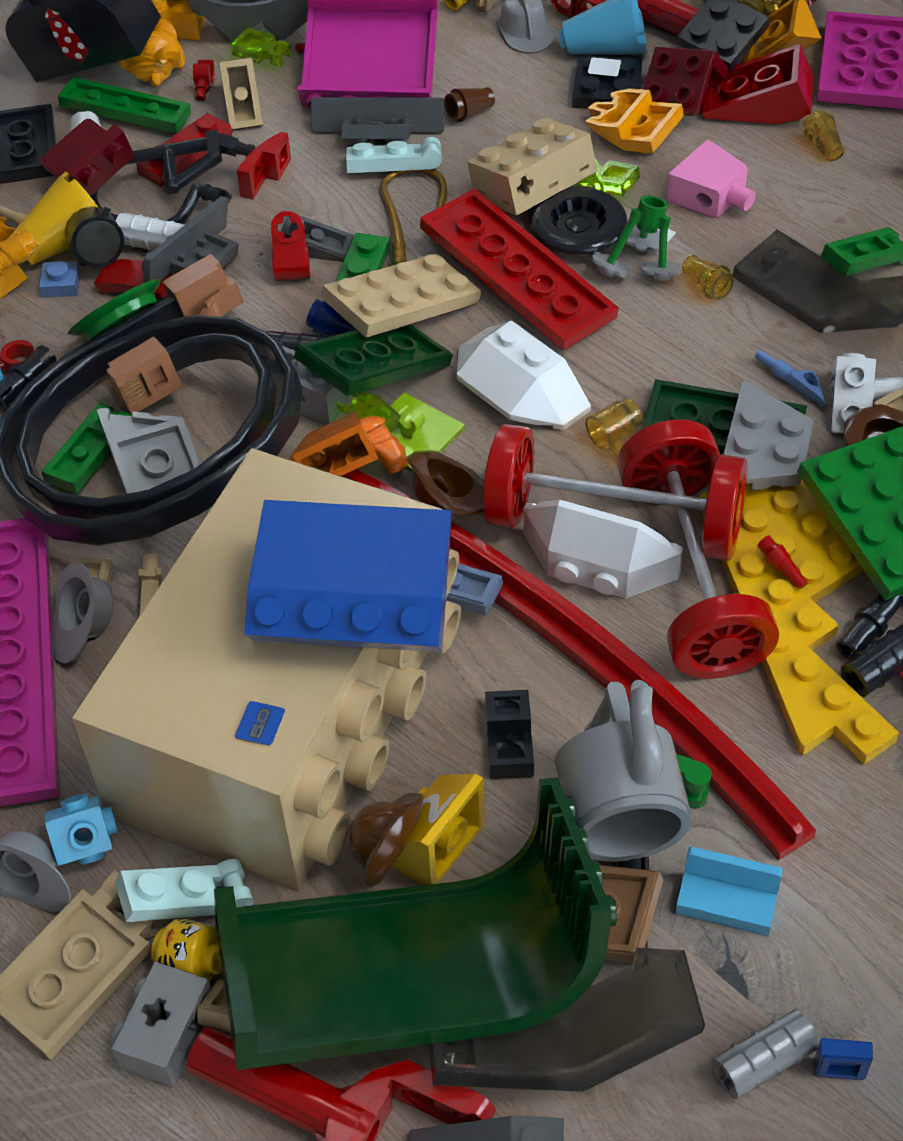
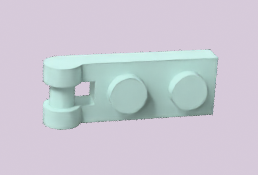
(394, 156)
(179, 890)

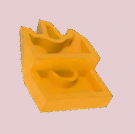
(634, 120)

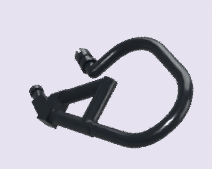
(215, 144)

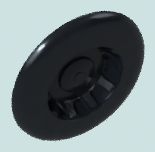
(578, 220)

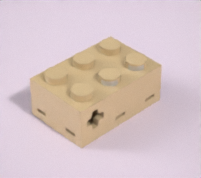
(532, 165)

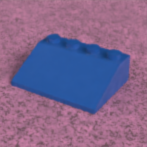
(349, 576)

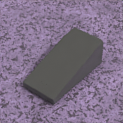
(322, 240)

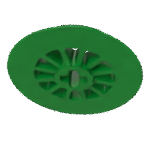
(116, 310)

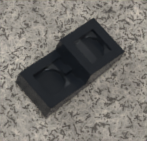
(509, 733)

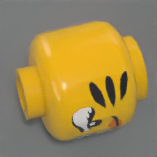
(188, 947)

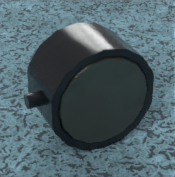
(94, 237)

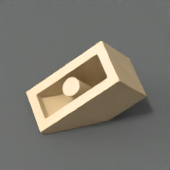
(240, 93)

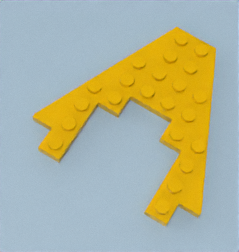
(806, 688)

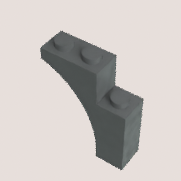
(234, 16)

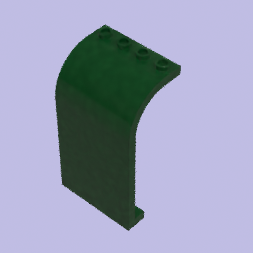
(419, 958)

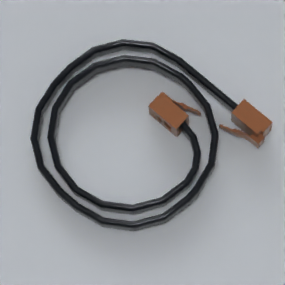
(143, 368)

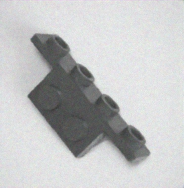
(377, 117)
(192, 243)

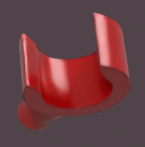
(203, 77)
(14, 350)

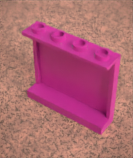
(369, 49)

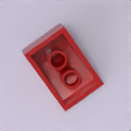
(763, 90)

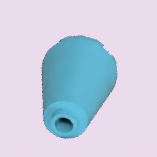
(605, 29)

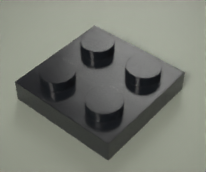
(724, 28)
(597, 88)

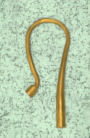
(398, 240)

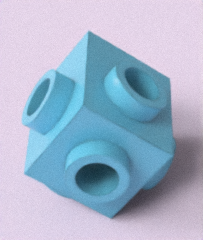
(73, 844)

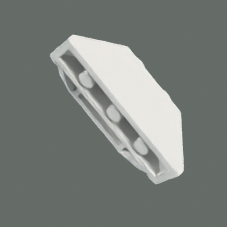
(521, 377)
(599, 549)

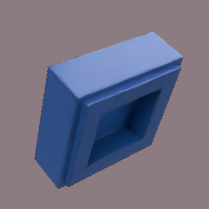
(843, 1059)

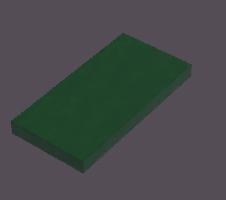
(362, 363)
(697, 404)

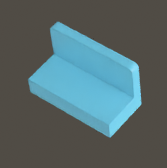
(729, 890)

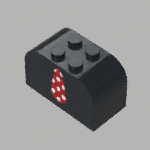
(78, 34)

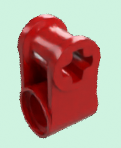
(290, 254)

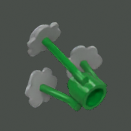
(643, 236)

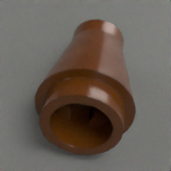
(466, 102)

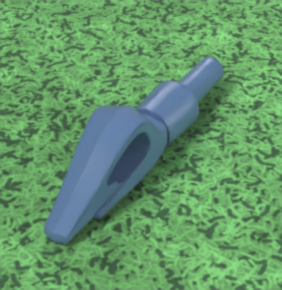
(796, 379)

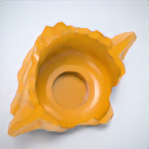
(158, 57)

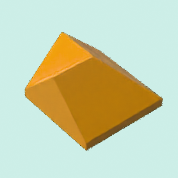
(788, 27)

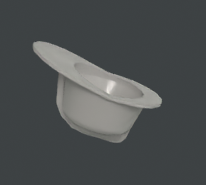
(525, 26)
(81, 611)
(31, 873)

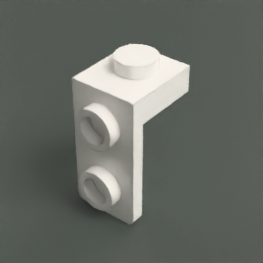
(853, 387)

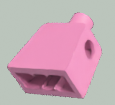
(710, 182)

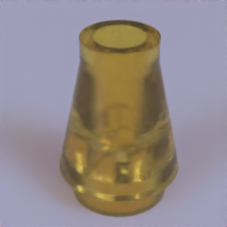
(823, 134)
(710, 277)

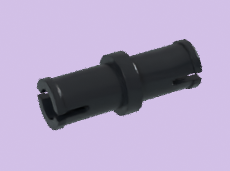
(22, 373)
(868, 625)

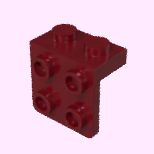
(683, 76)
(89, 155)

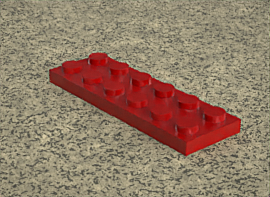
(519, 269)

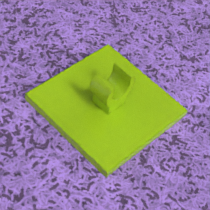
(423, 426)

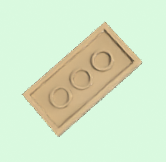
(400, 294)

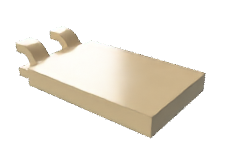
(73, 968)

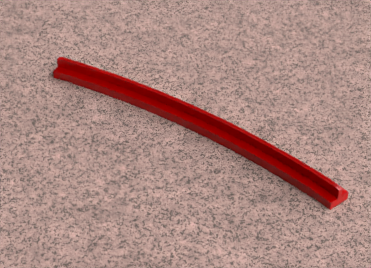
(608, 660)

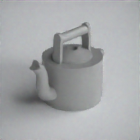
(625, 779)

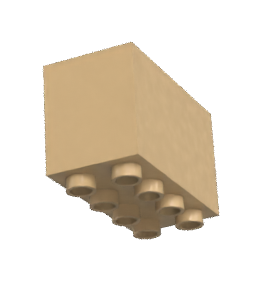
(180, 682)

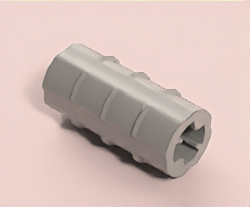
(765, 1054)

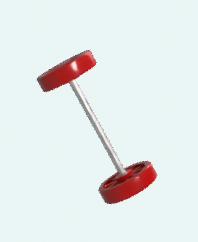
(511, 475)
(722, 631)

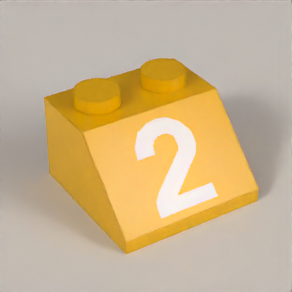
(447, 825)

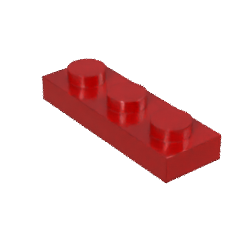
(154, 170)

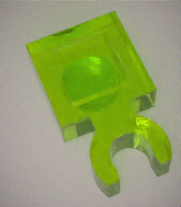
(260, 46)
(613, 177)
(370, 405)

